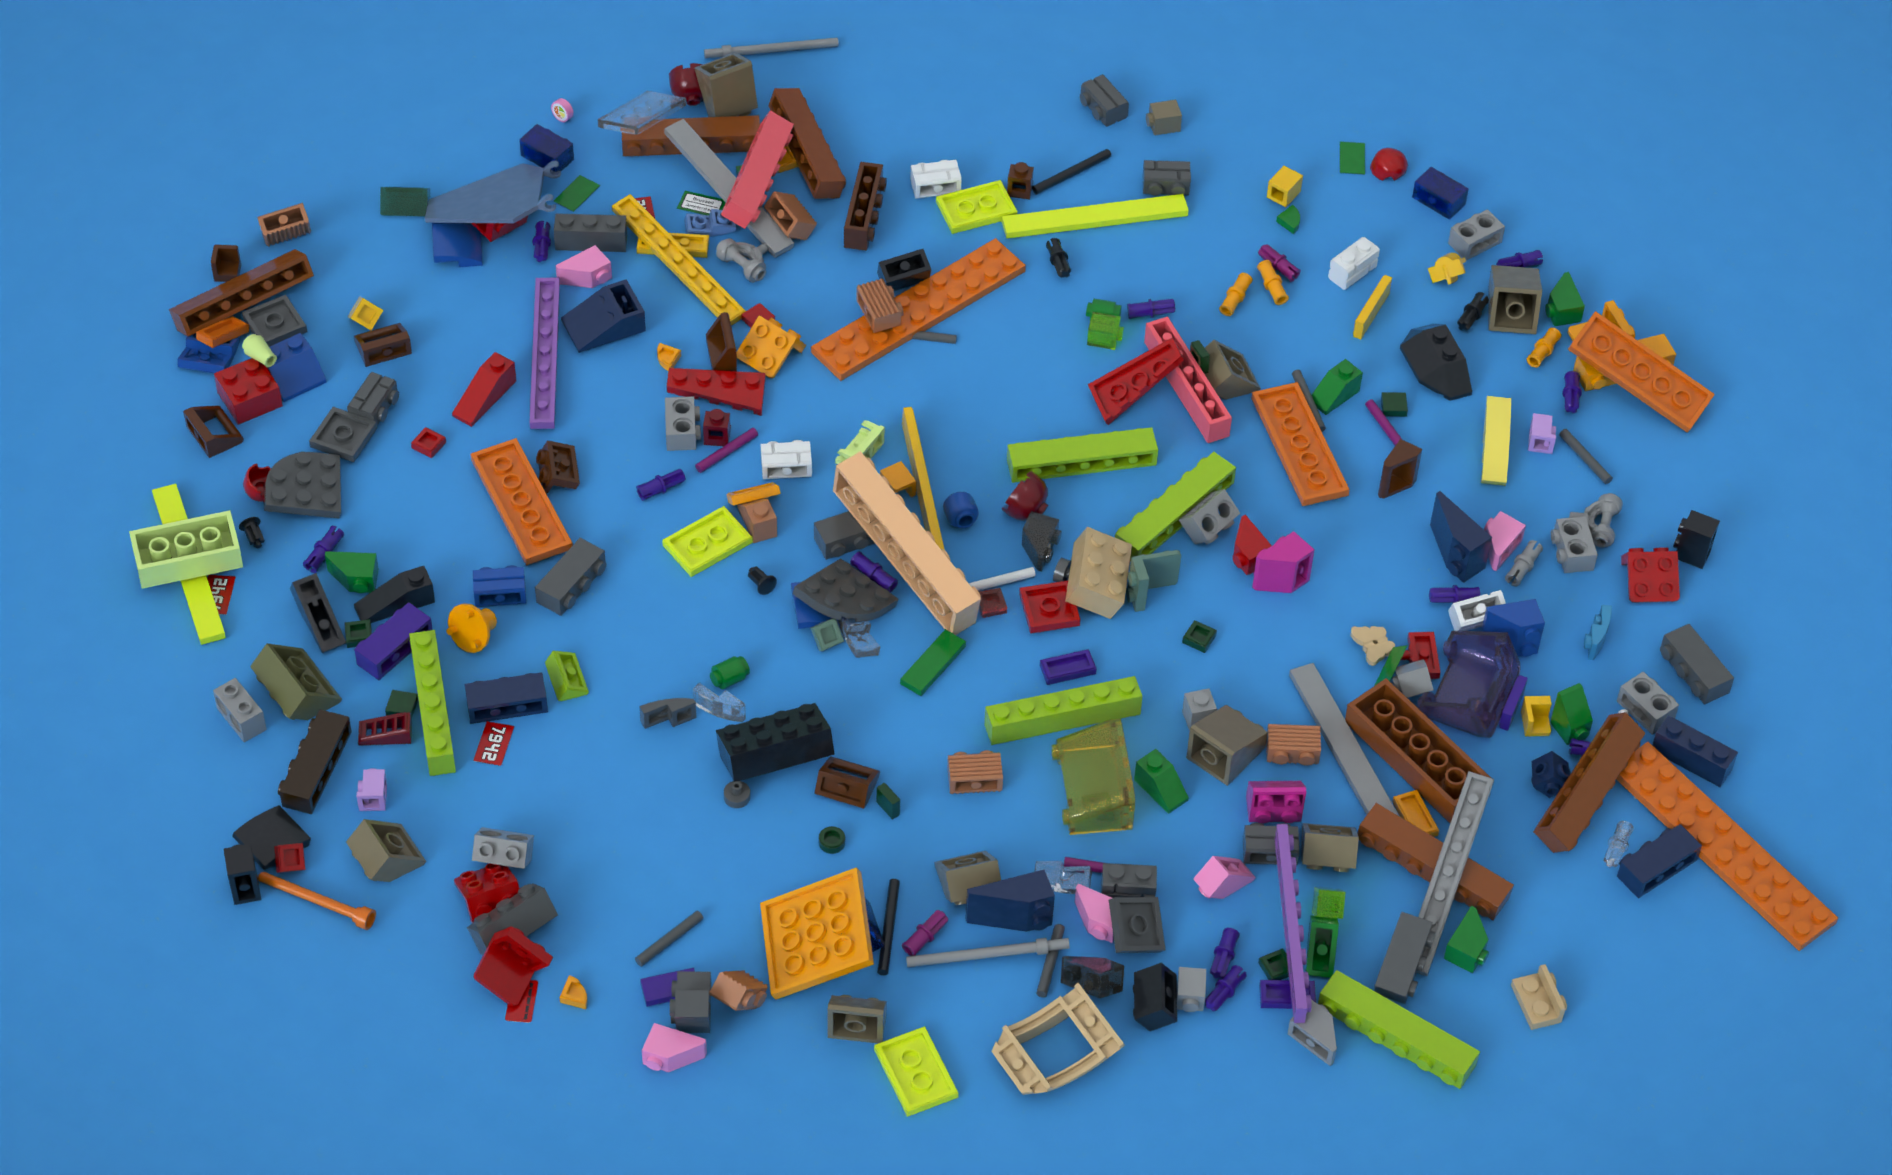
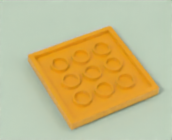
(816, 933)

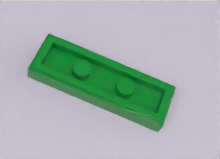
(933, 662)

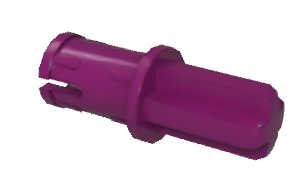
(1279, 262)
(925, 932)

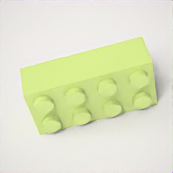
(186, 549)

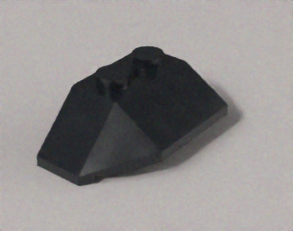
(1437, 361)

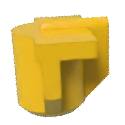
(1447, 268)

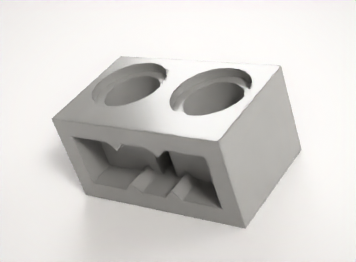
(1476, 234)
(680, 423)
(1207, 513)
(1574, 544)
(1647, 702)
(239, 710)
(503, 847)

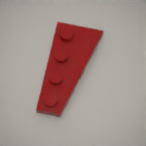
(1129, 382)
(726, 387)

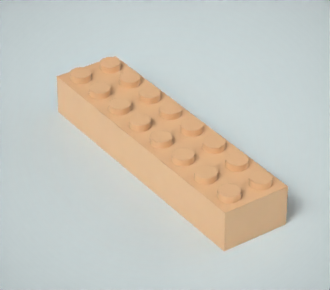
(906, 543)

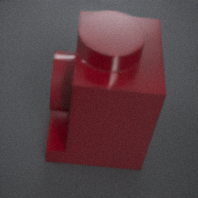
(716, 421)

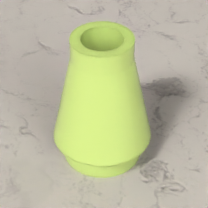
(258, 349)

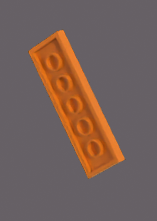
(1641, 371)
(1300, 444)
(521, 501)

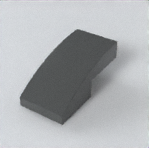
(675, 710)

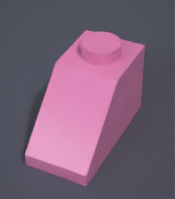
(585, 269)
(1506, 536)
(1222, 877)
(1094, 912)
(671, 1049)

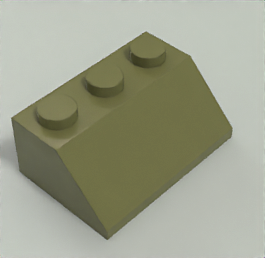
(294, 681)

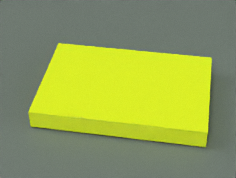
(975, 206)
(707, 541)
(916, 1071)

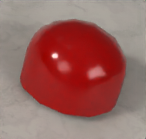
(1389, 163)
(255, 481)

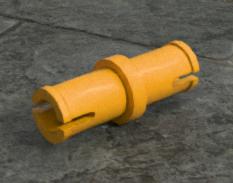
(1272, 282)
(1235, 294)
(1543, 347)

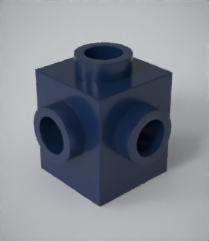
(1549, 773)

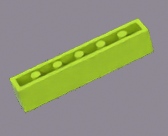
(1083, 454)
(1162, 516)
(432, 703)
(1063, 710)
(1399, 1029)

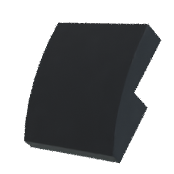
(269, 830)

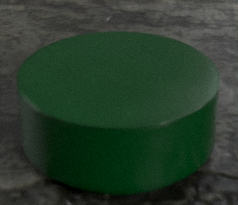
(831, 840)

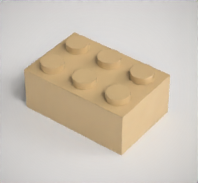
(1098, 572)

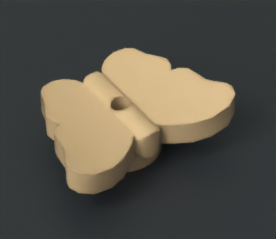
(1374, 642)

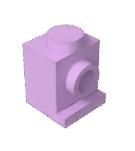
(1541, 434)
(372, 790)

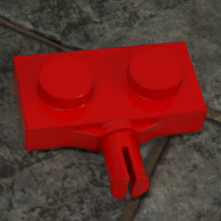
(1423, 646)

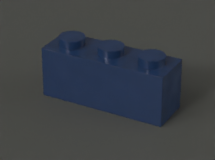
(506, 698)
(1694, 751)
(1658, 860)

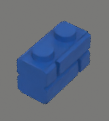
(499, 586)

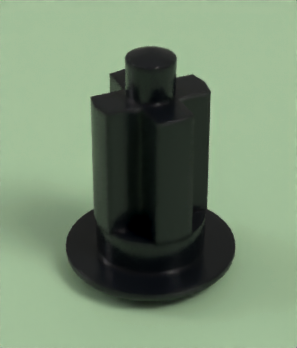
(252, 531)
(764, 582)

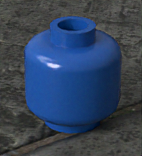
(960, 510)

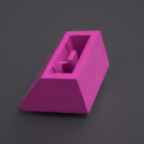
(1284, 565)
(1275, 801)

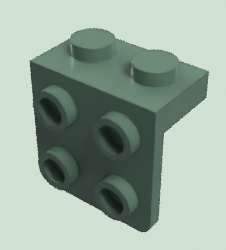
(1151, 572)

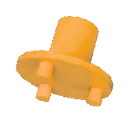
(471, 627)

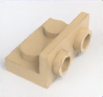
(1539, 998)

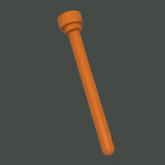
(362, 917)

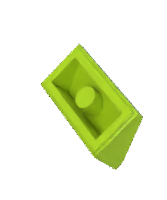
(566, 675)

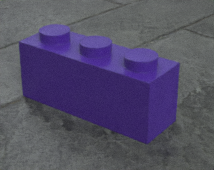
(391, 641)

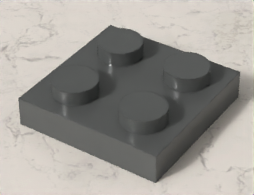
(275, 320)
(343, 434)
(1136, 925)

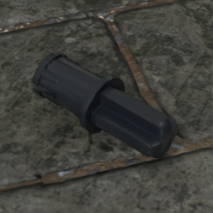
(1058, 258)
(1472, 311)

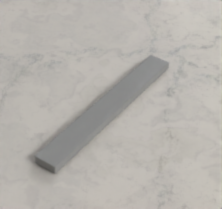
(722, 181)
(1340, 738)
(1454, 857)

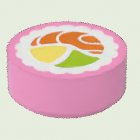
(562, 110)

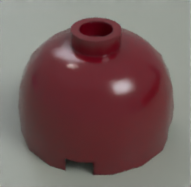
(685, 84)
(1027, 497)

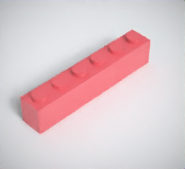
(757, 170)
(1191, 384)

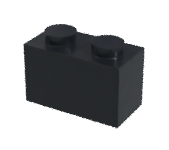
(905, 269)
(1696, 538)
(242, 874)
(1155, 997)

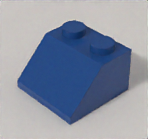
(295, 367)
(1521, 621)

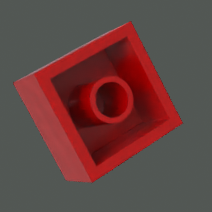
(248, 390)

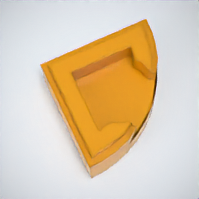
(667, 356)
(574, 993)

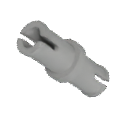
(1524, 563)

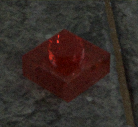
(992, 603)

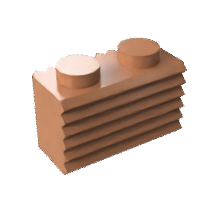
(790, 215)
(284, 224)
(879, 305)
(1293, 744)
(975, 772)
(739, 990)

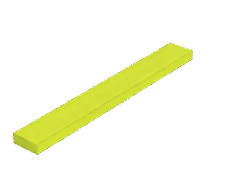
(1094, 216)
(196, 589)

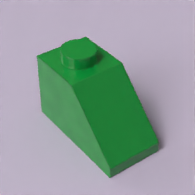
(1565, 302)
(1337, 386)
(353, 570)
(1572, 714)
(1160, 781)
(1468, 943)
(1321, 946)

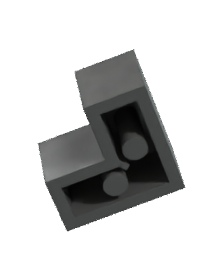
(692, 1002)

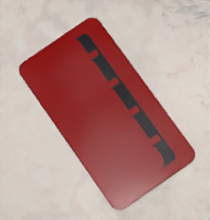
(524, 1010)

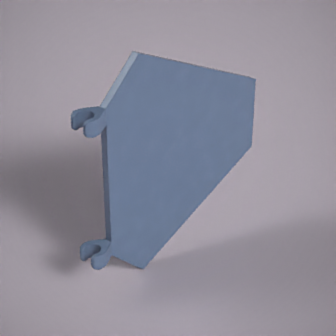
(495, 199)

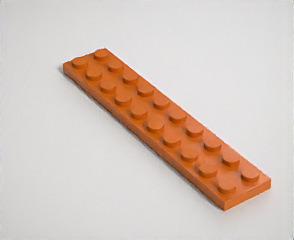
(923, 308)
(1727, 847)

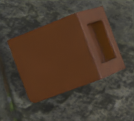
(225, 262)

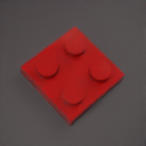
(1047, 608)

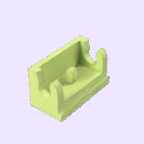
(866, 441)

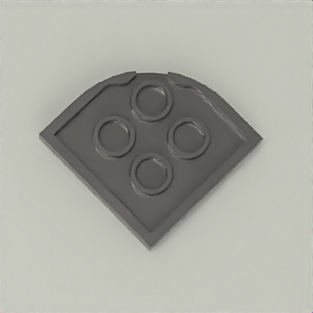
(305, 485)
(845, 593)

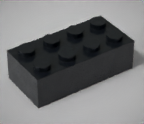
(775, 742)

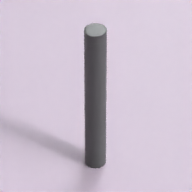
(936, 337)
(1298, 377)
(1585, 456)
(669, 938)
(1049, 964)

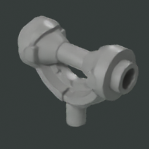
(754, 268)
(1608, 506)

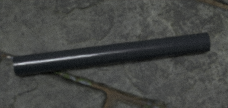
(1079, 167)
(888, 928)

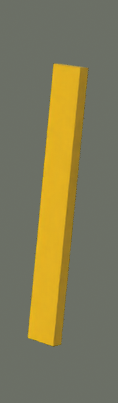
(678, 259)
(921, 476)

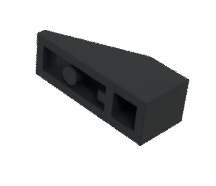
(408, 586)
(317, 612)

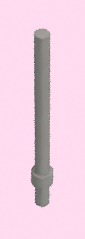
(772, 47)
(1040, 947)

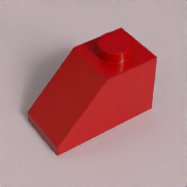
(1248, 545)

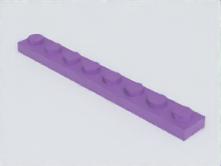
(544, 353)
(1293, 932)

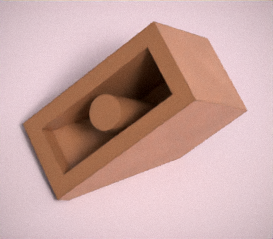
(759, 519)

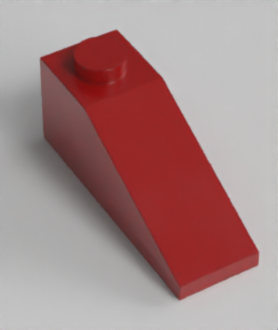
(486, 388)

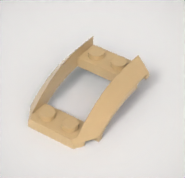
(1087, 1019)

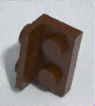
(557, 466)

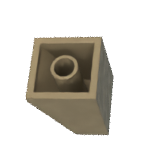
(727, 86)
(1514, 299)
(1225, 743)

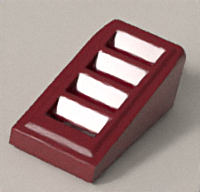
(393, 721)

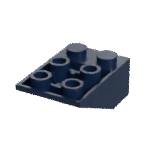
(605, 317)

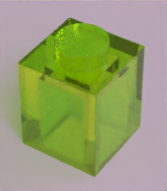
(1104, 331)
(1328, 902)

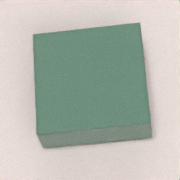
(827, 634)

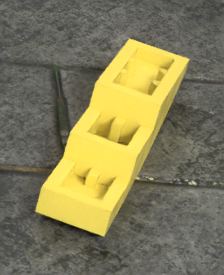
(1496, 440)

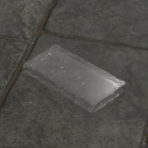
(641, 112)

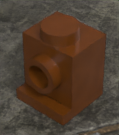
(1021, 175)

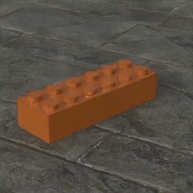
(1412, 745)

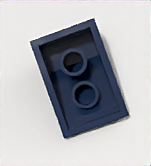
(1459, 539)
(1012, 903)

